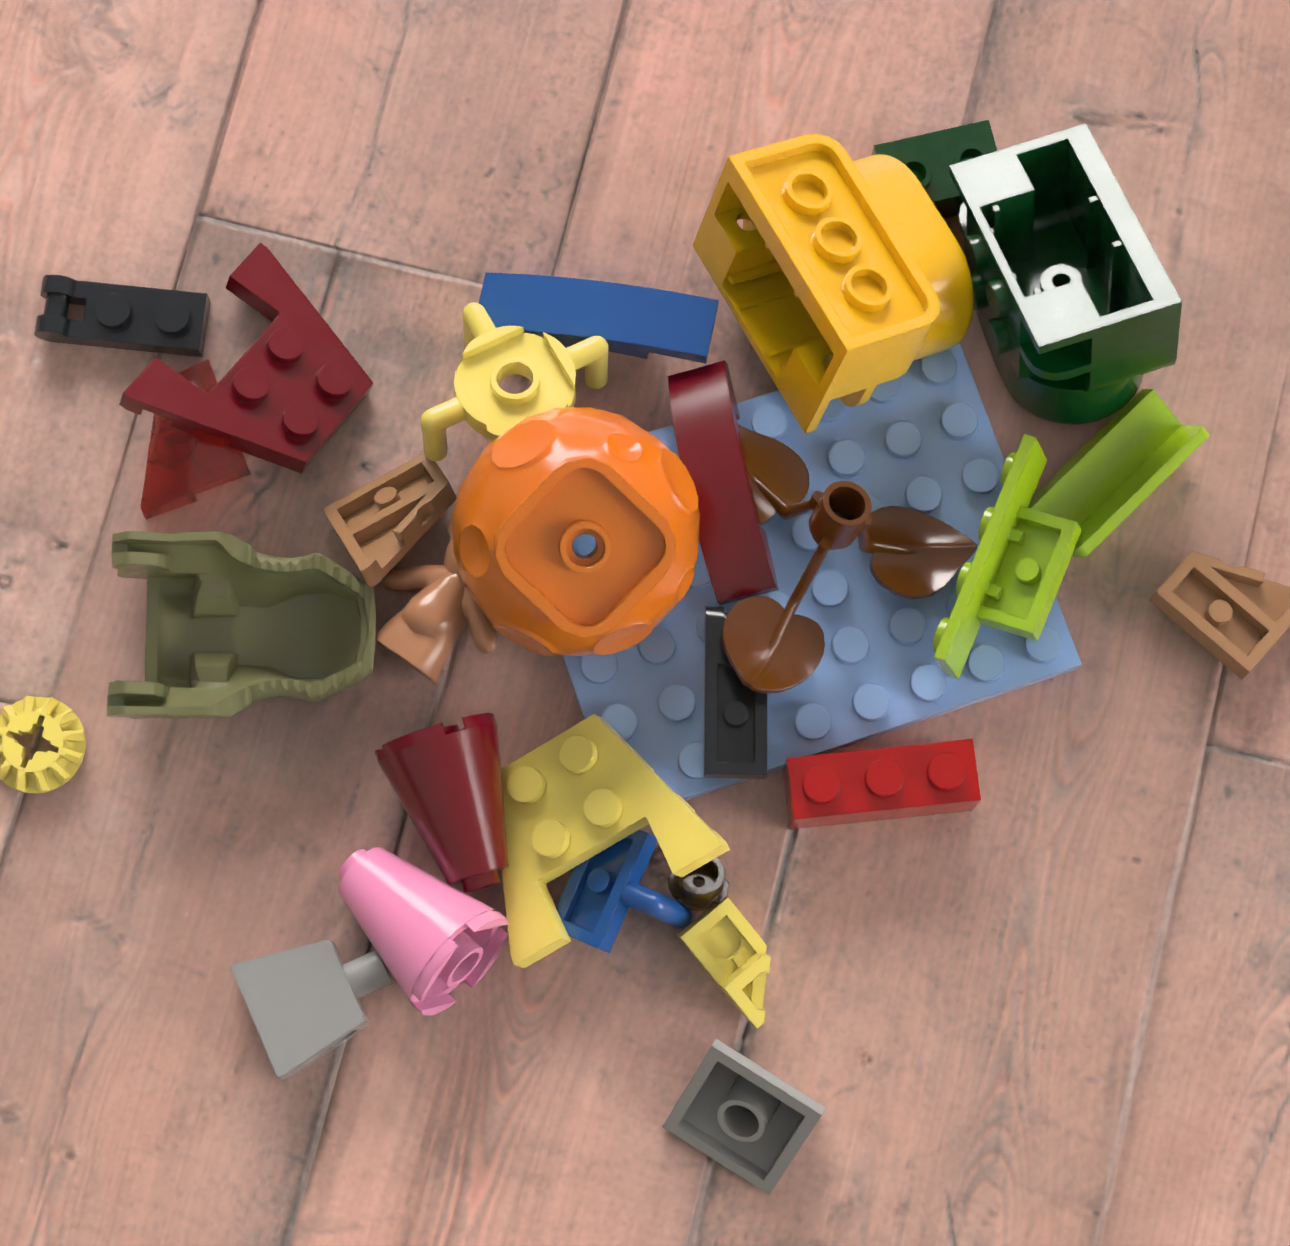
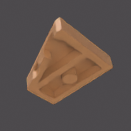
(390, 515)
(1226, 609)

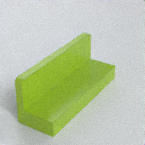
(1118, 468)

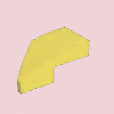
(731, 956)

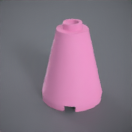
(421, 926)

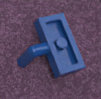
(606, 888)

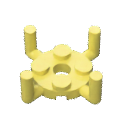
(502, 352)

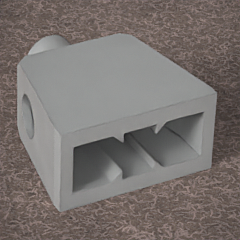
(307, 1001)

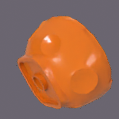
(564, 479)

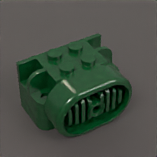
(1064, 277)

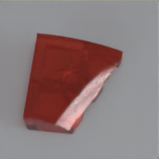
(186, 462)

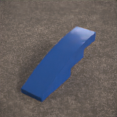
(626, 316)

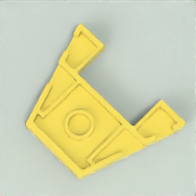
(571, 805)

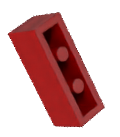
(881, 784)

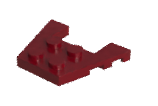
(282, 392)

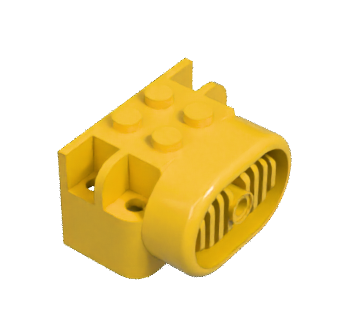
(834, 269)

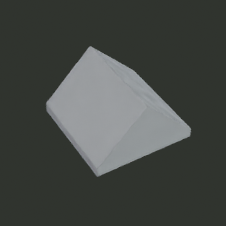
(743, 1117)

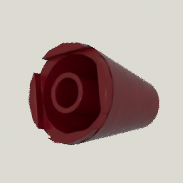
(453, 796)

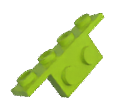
(1015, 565)

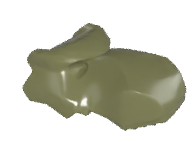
(239, 626)

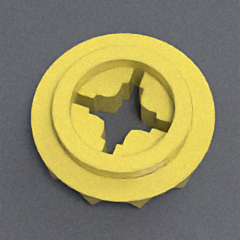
(48, 769)

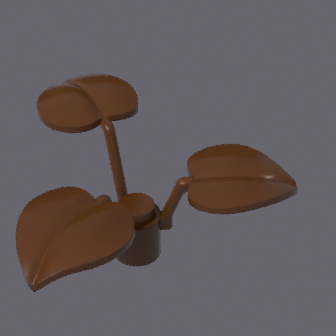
(909, 558)

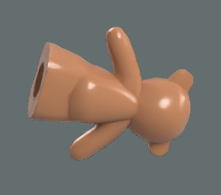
(434, 617)

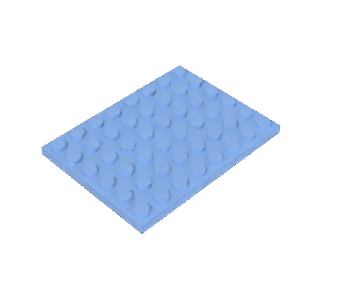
(910, 446)

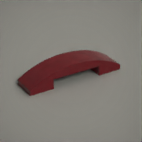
(713, 453)

